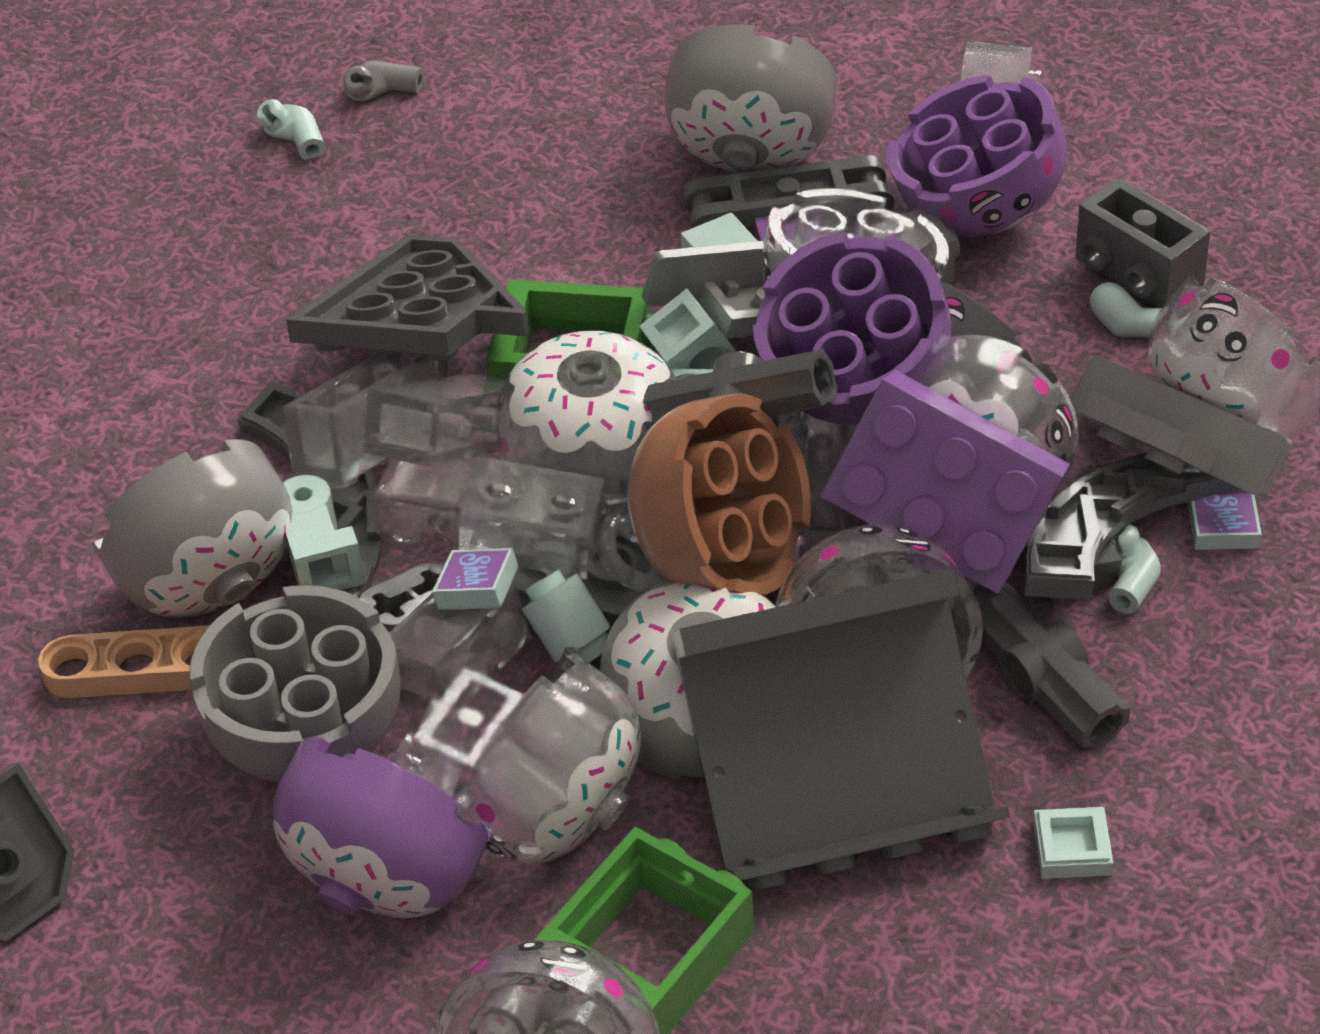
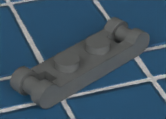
(758, 191)

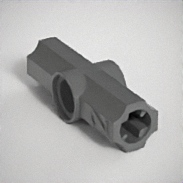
(781, 383)
(1049, 667)

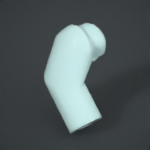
(293, 125)
(1121, 312)
(1137, 571)

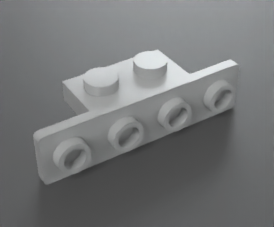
(721, 279)
(1178, 427)

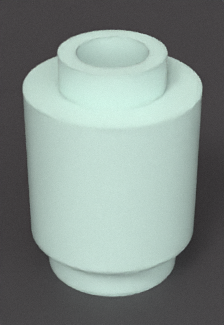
(566, 616)

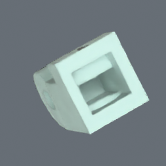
(315, 546)

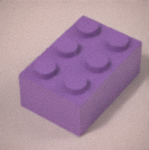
(946, 476)

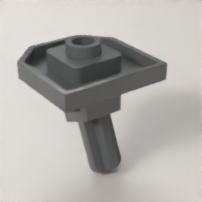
(32, 854)

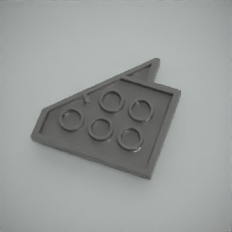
(412, 299)

